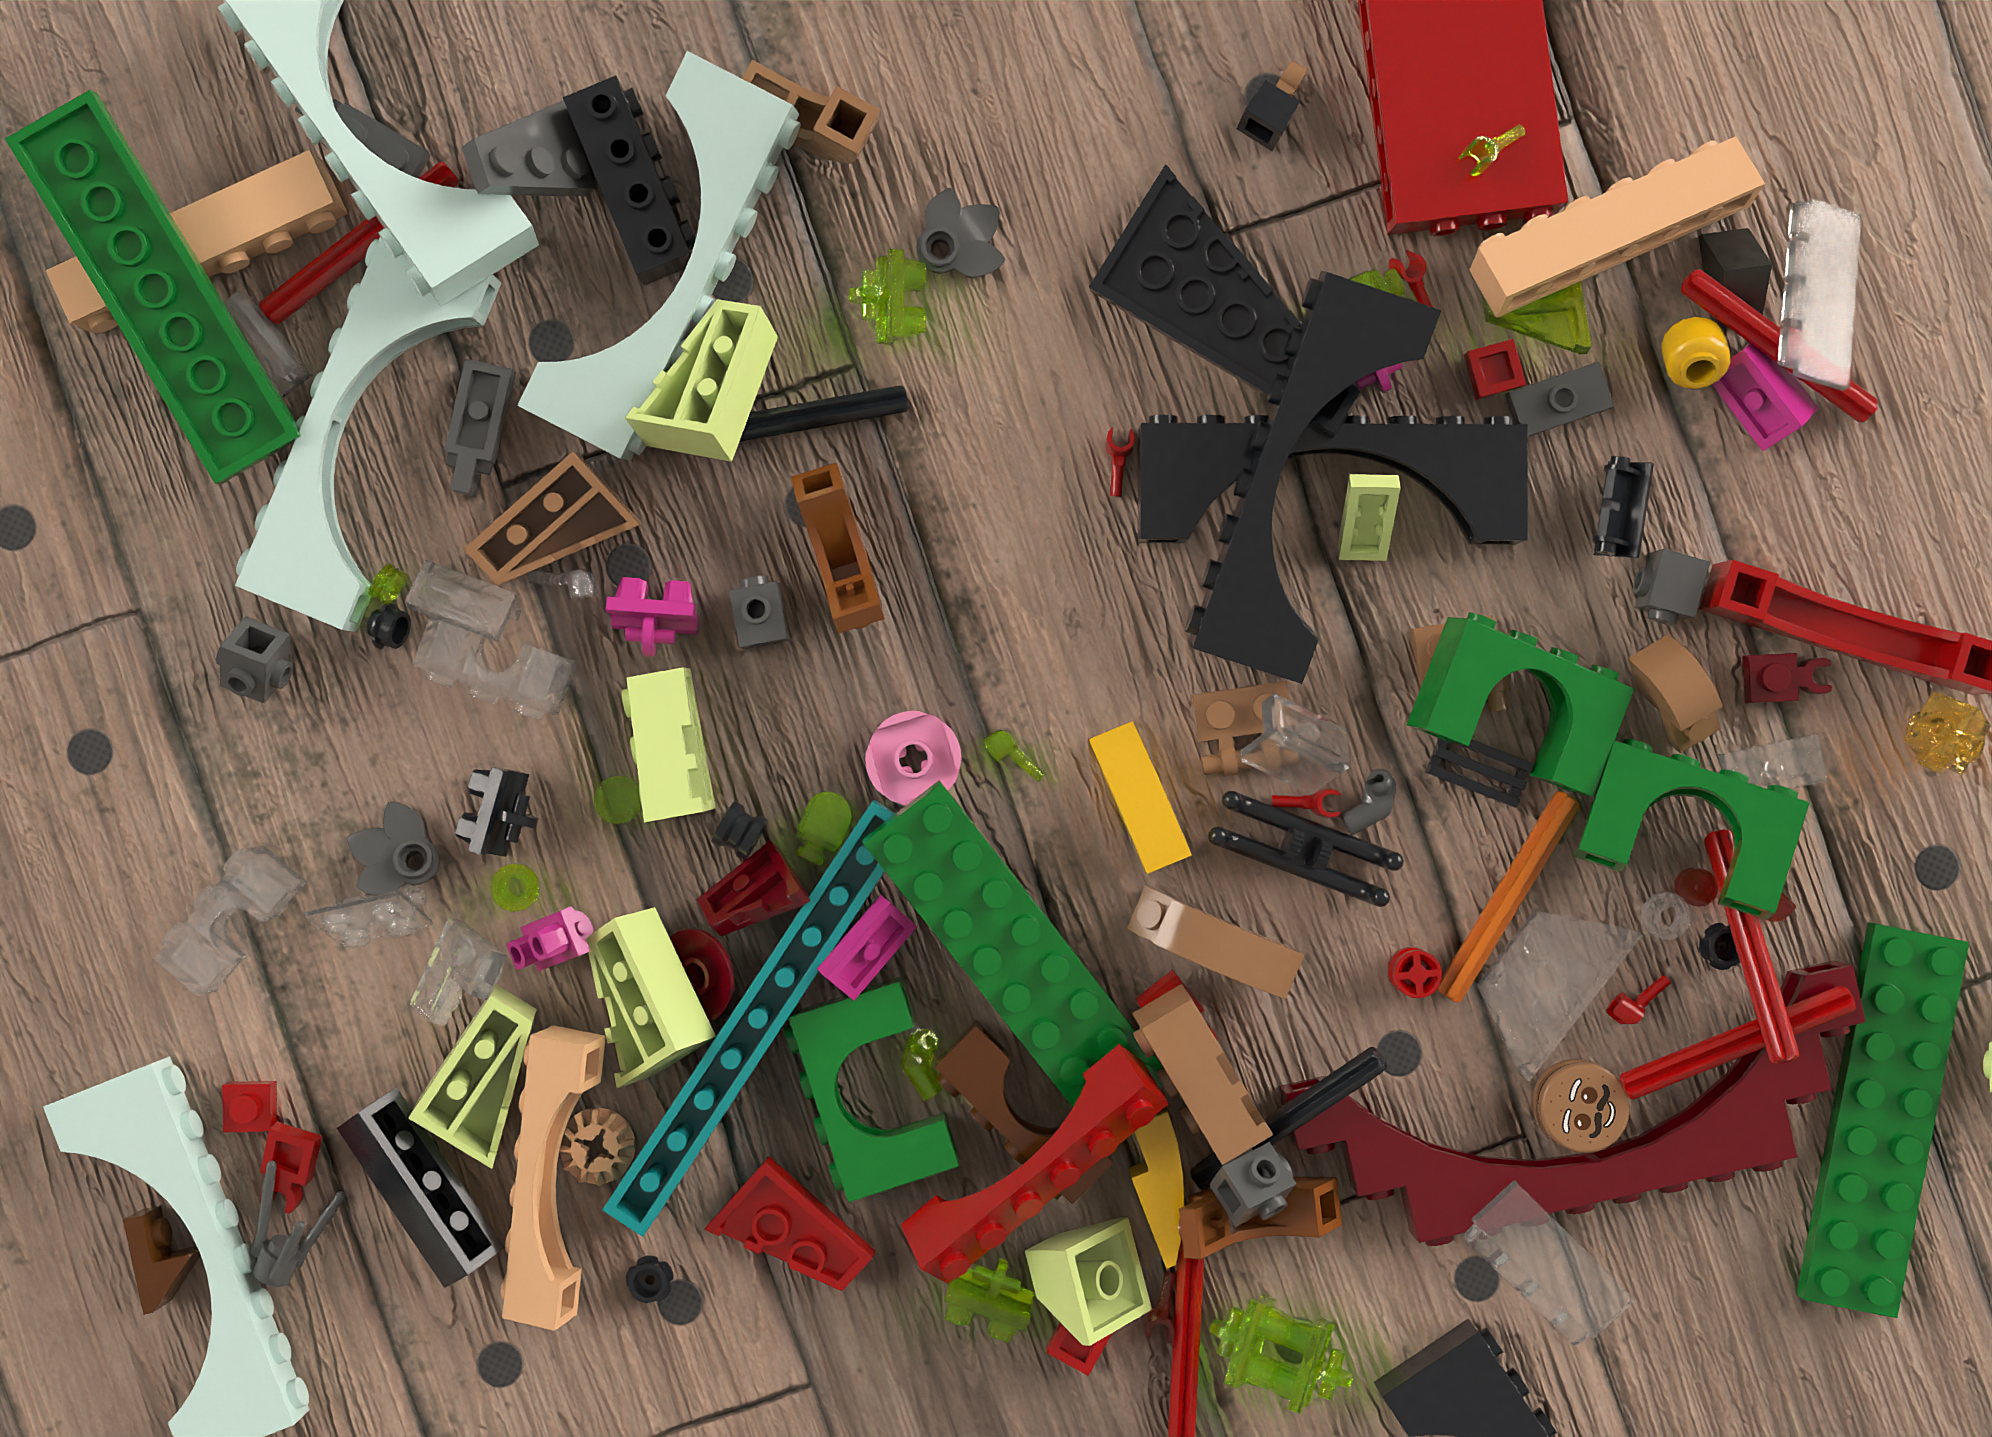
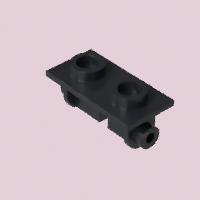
(1623, 508)

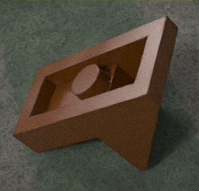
(155, 1266)

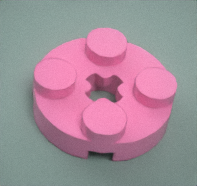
(890, 744)

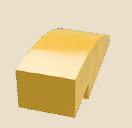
(1140, 797)
(1160, 1183)

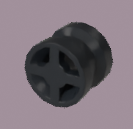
(739, 830)

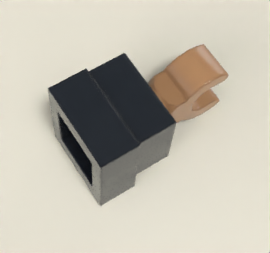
(1272, 108)

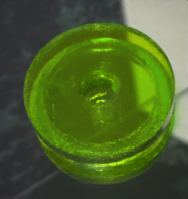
(388, 584)

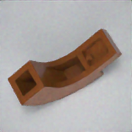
(838, 548)
(1310, 1212)

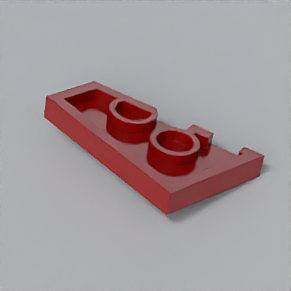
(791, 1224)

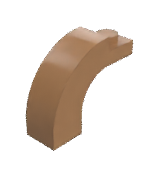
(830, 125)
(1215, 943)

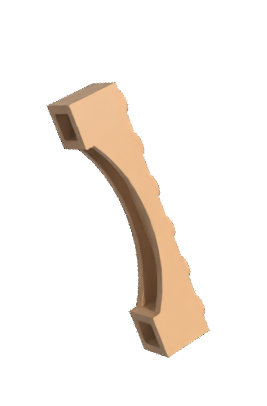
(540, 1278)

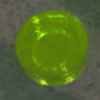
(618, 799)

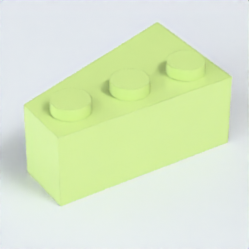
(711, 386)
(668, 744)
(646, 996)

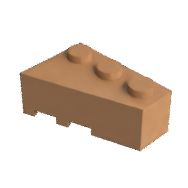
(550, 521)
(1200, 1074)

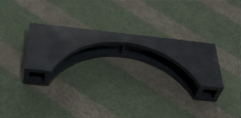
(1342, 339)
(1469, 468)
(1461, 1390)

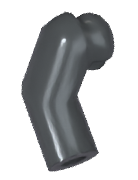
(1375, 804)

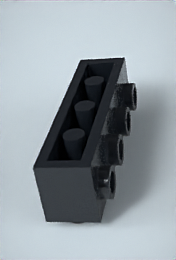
(630, 180)
(420, 1188)

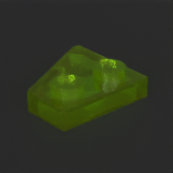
(1554, 319)

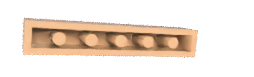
(1615, 225)
(226, 230)

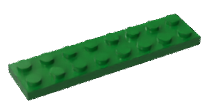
(154, 286)
(1002, 939)
(1882, 1121)

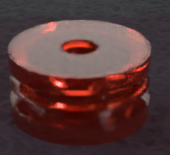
(1706, 886)

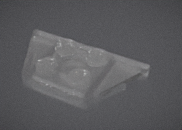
(1549, 981)

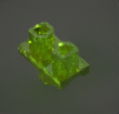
(884, 297)
(992, 1296)
(1259, 1323)
(1299, 1384)

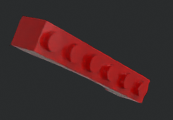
(1792, 611)
(1111, 1106)

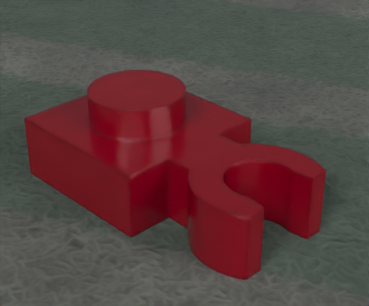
(1778, 677)

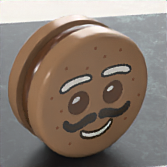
(1580, 1105)

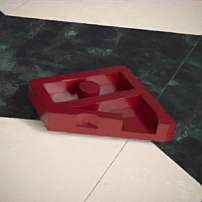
(753, 892)

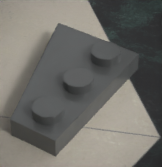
(531, 157)

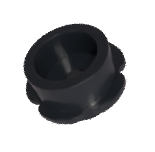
(389, 626)
(1710, 949)
(645, 1291)

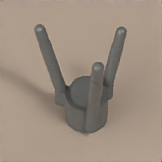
(282, 1254)

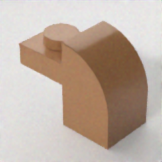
(1679, 690)

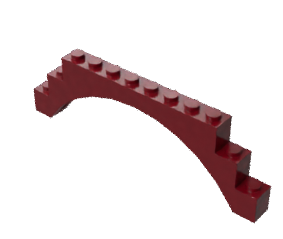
(1725, 1130)

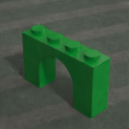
(1582, 701)
(1761, 820)
(864, 1156)

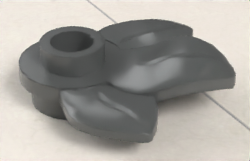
(964, 232)
(389, 848)

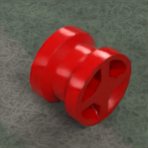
(1424, 972)

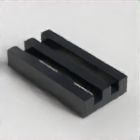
(1516, 782)

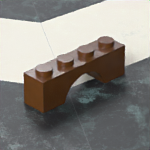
(977, 1070)

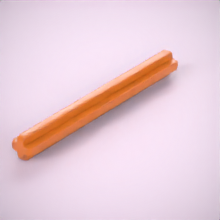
(1508, 896)

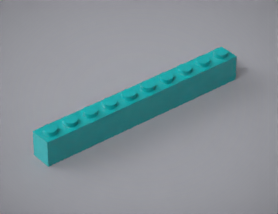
(749, 1029)

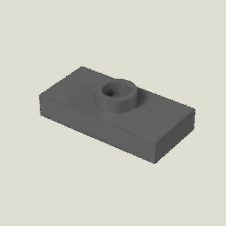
(1561, 399)

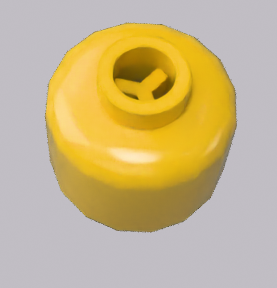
(1695, 352)

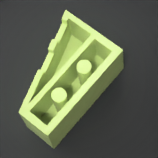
(478, 1078)

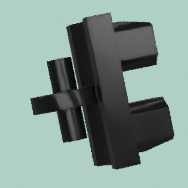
(500, 812)

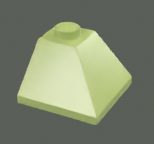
(1090, 1279)

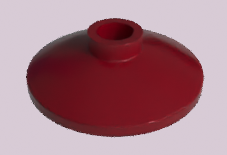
(707, 969)

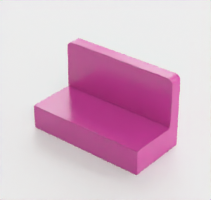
(1764, 397)
(867, 947)

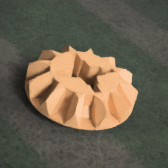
(617, 1139)

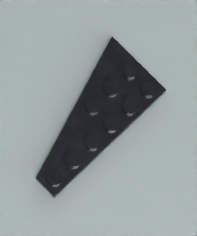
(1203, 293)

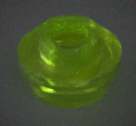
(502, 894)

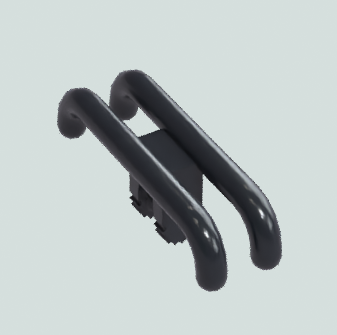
(1306, 848)

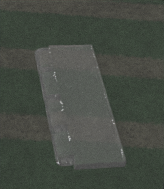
(1820, 293)
(1546, 1265)

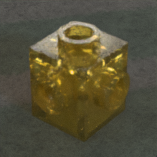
(1947, 734)

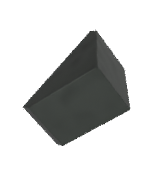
(1737, 264)

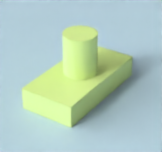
(1368, 517)

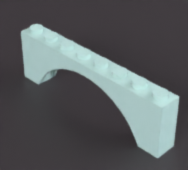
(736, 143)
(442, 231)
(298, 539)
(153, 1133)

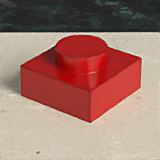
(1494, 369)
(249, 1106)
(1071, 1352)

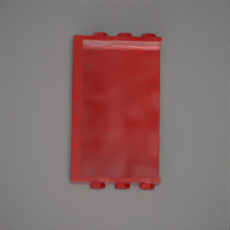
(1438, 83)

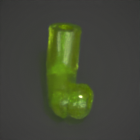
(917, 1061)

